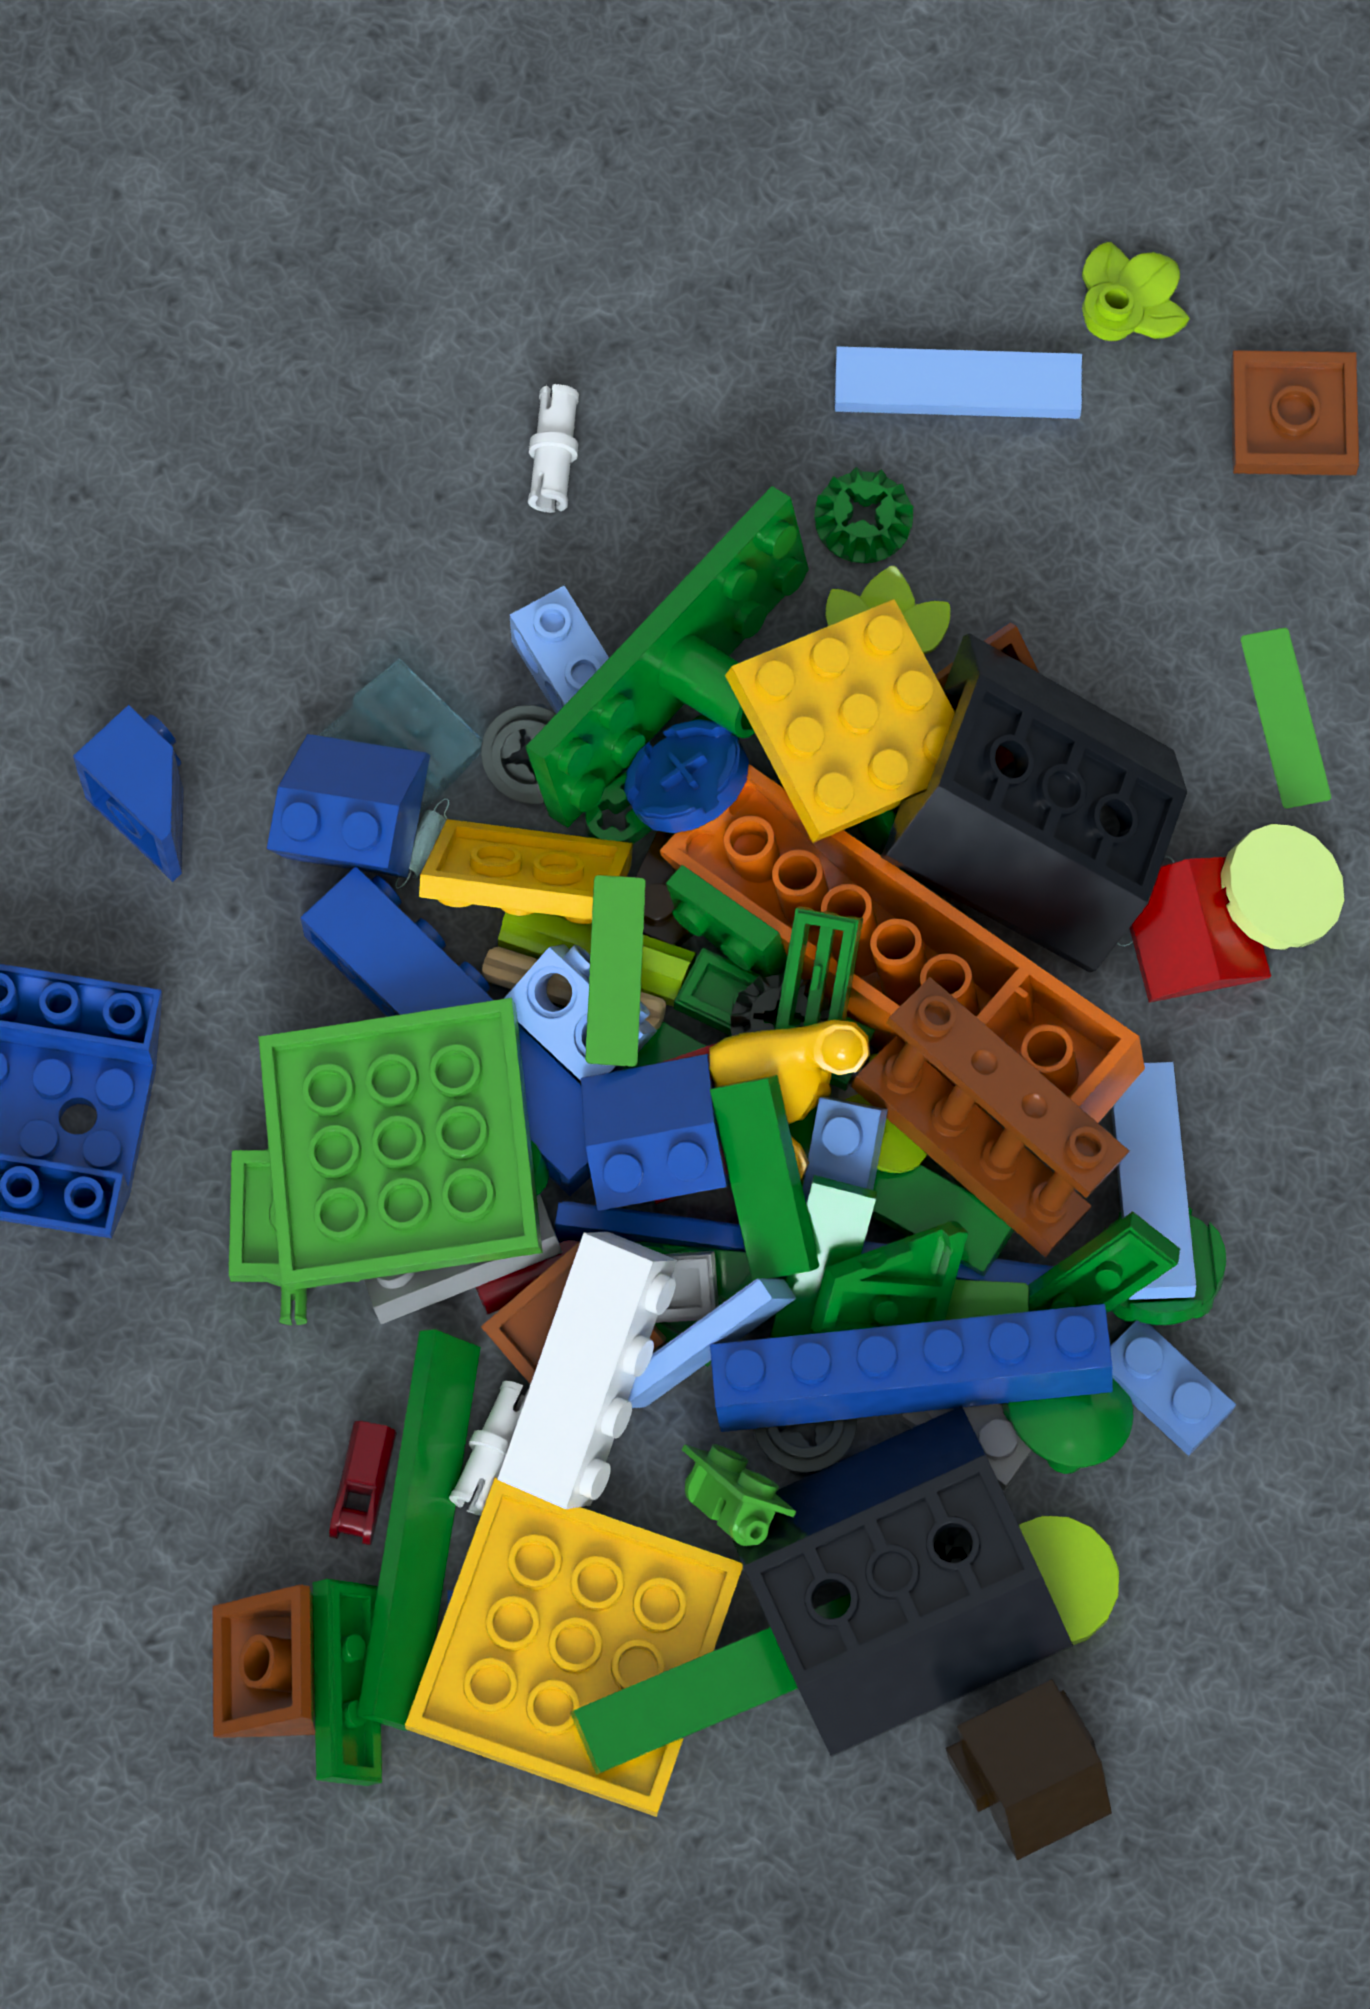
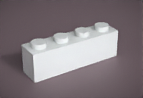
(588, 1370)

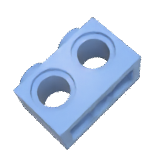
(556, 645)
(564, 1029)

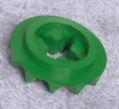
(860, 540)

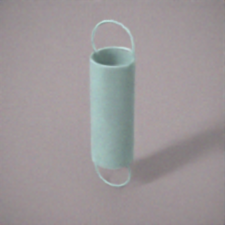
(425, 839)

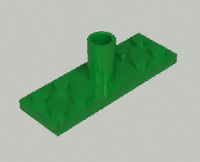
(672, 661)

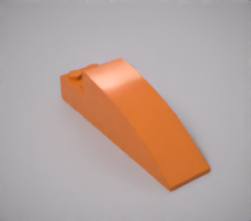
(908, 933)

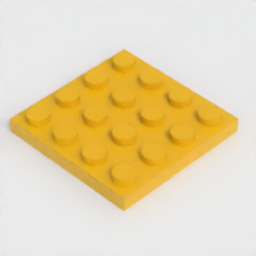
(555, 1618)

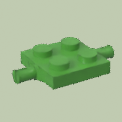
(253, 1231)

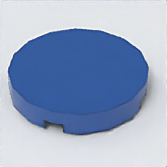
(686, 776)

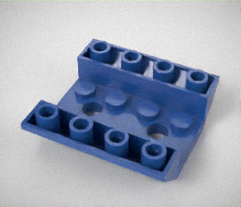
(63, 1047)

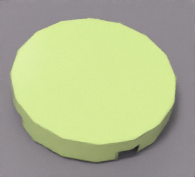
(1282, 886)

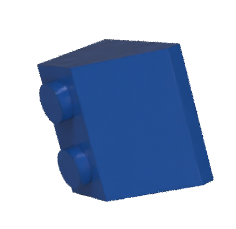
(137, 785)
(350, 805)
(652, 1132)

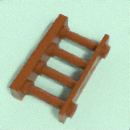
(966, 1139)

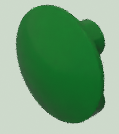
(1074, 1429)

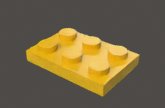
(520, 869)

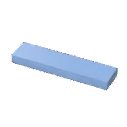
(958, 382)
(1153, 1171)

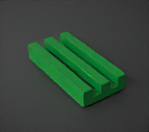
(828, 923)

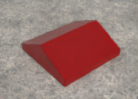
(1188, 936)

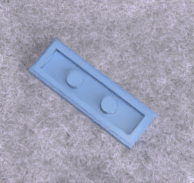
(722, 1325)

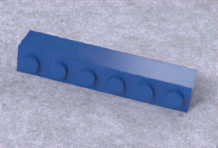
(406, 972)
(912, 1368)

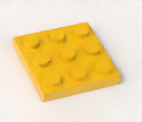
(847, 717)

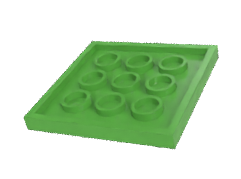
(399, 1144)

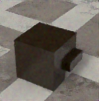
(1032, 1769)

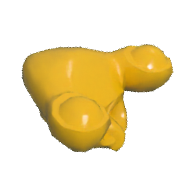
(799, 1057)

